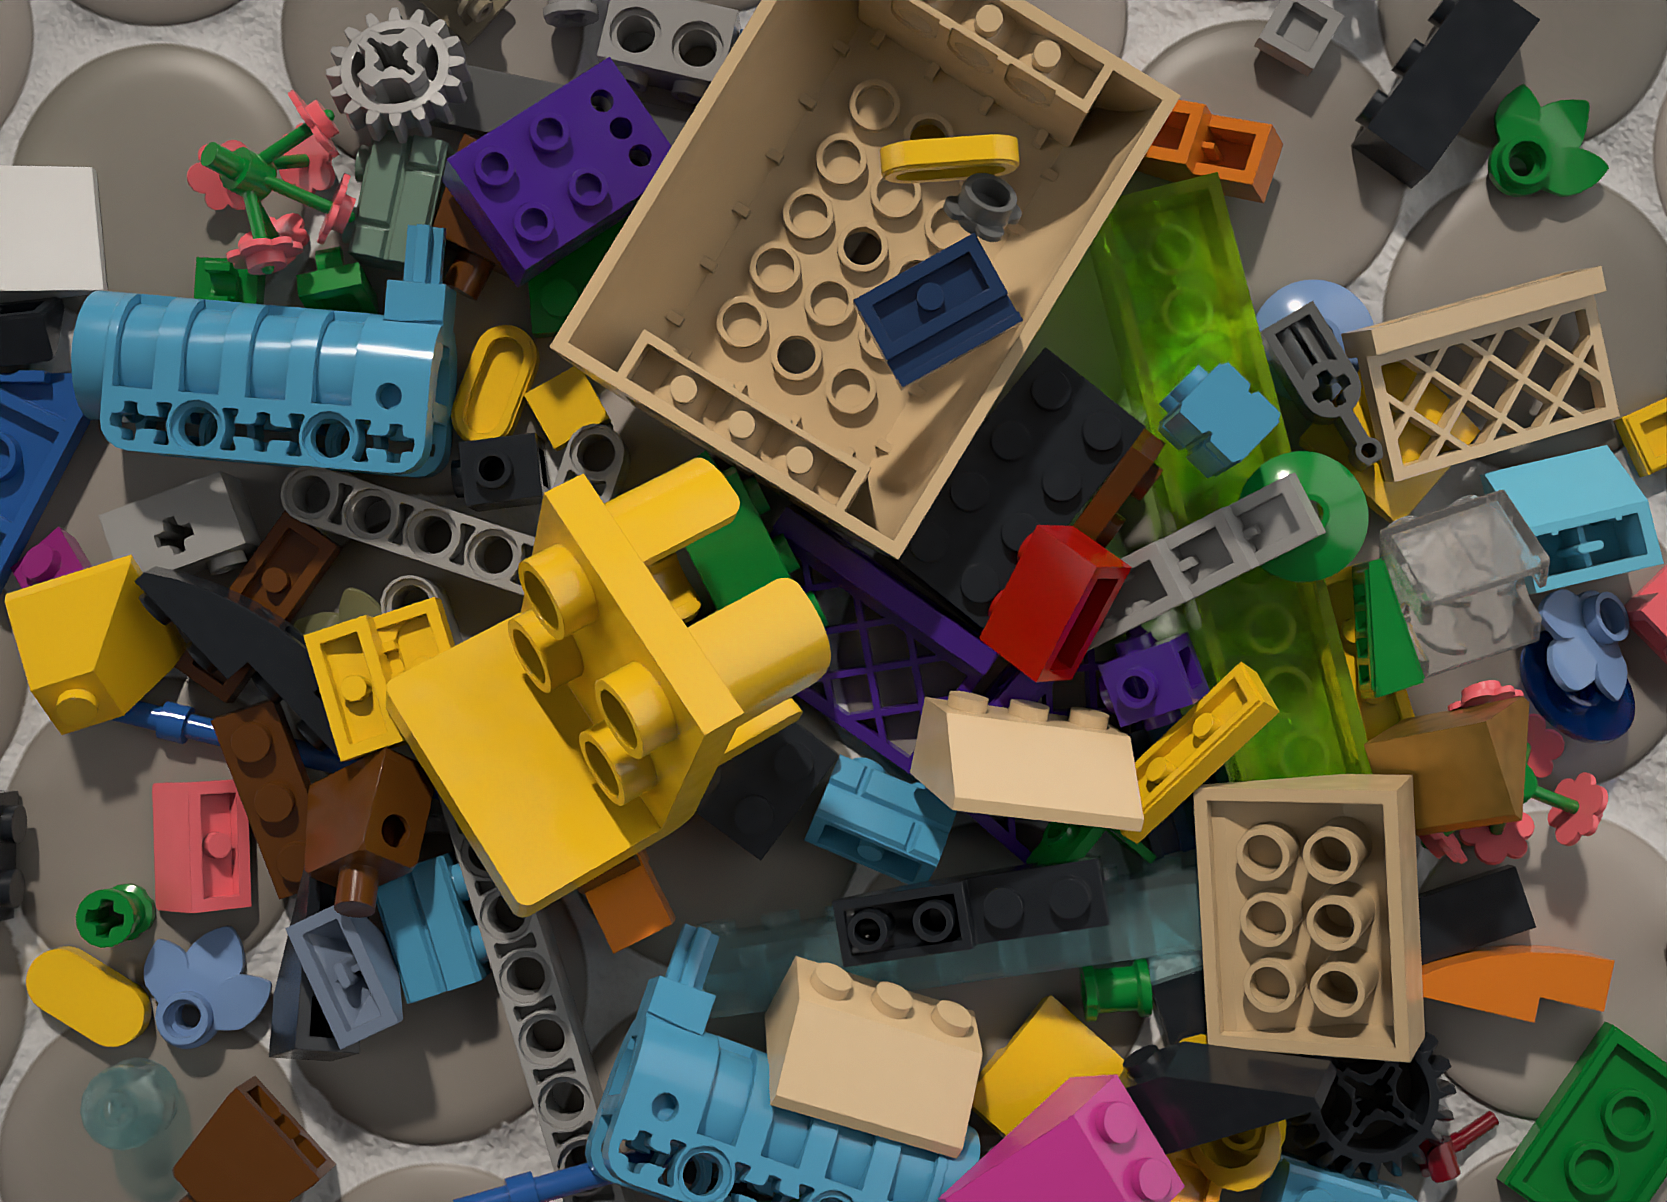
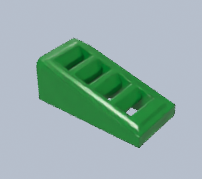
(1383, 642)

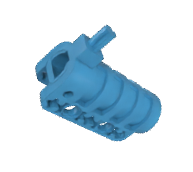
(280, 364)
(711, 1103)

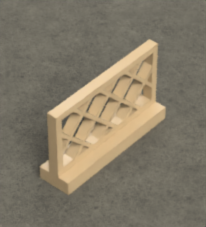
(1472, 319)

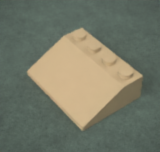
(1311, 915)

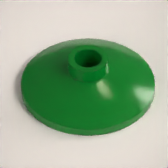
(1339, 507)

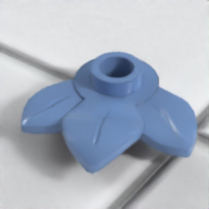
(1586, 640)
(210, 980)

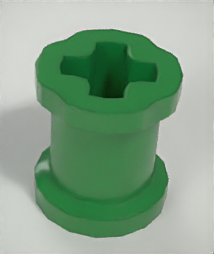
(105, 930)
(1116, 990)

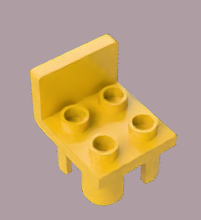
(595, 704)

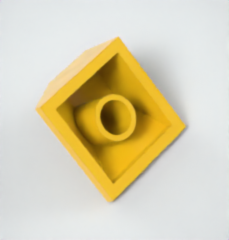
(91, 643)

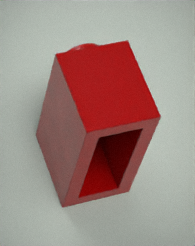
(1054, 602)

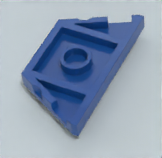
(37, 441)

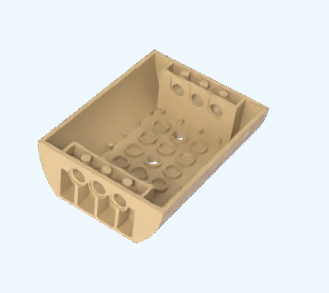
(771, 180)

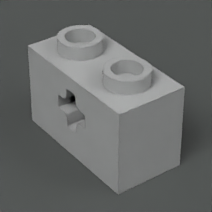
(209, 505)

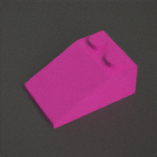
(1074, 1148)

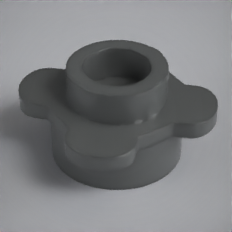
(984, 206)

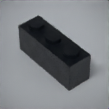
(1440, 84)

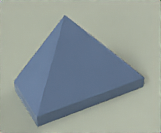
(349, 973)

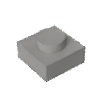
(1299, 33)

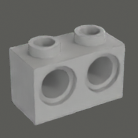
(676, 30)

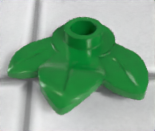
(1547, 144)

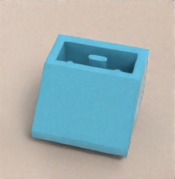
(1582, 514)

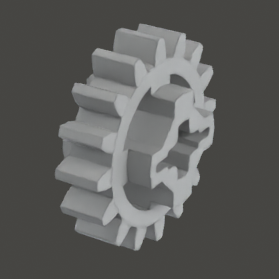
(397, 75)

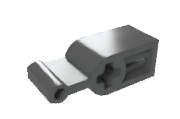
(1306, 350)

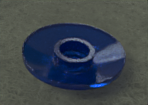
(1579, 714)

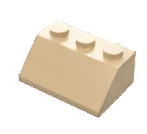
(1027, 762)
(872, 1056)

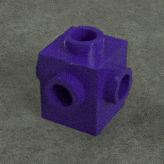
(1152, 680)

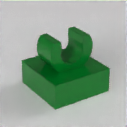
(222, 282)
(336, 285)

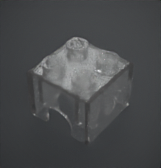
(1464, 580)

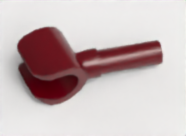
(1442, 1160)

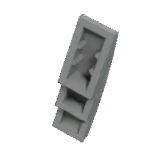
(1211, 554)

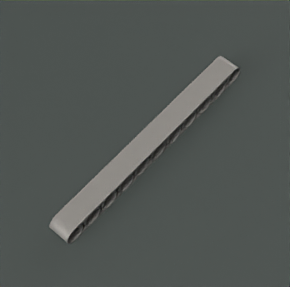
(525, 1005)

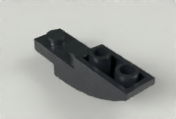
(235, 630)
(971, 910)

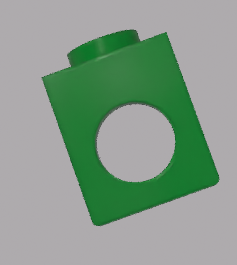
(1074, 841)

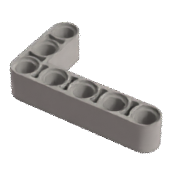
(412, 517)

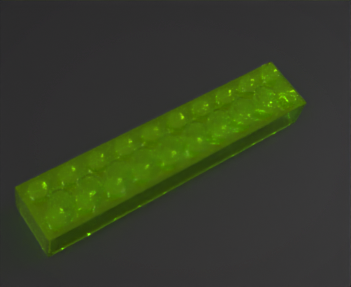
(1182, 302)

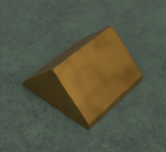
(1462, 764)

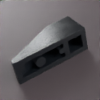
(298, 1021)
(1212, 1091)

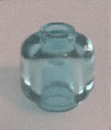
(129, 1103)

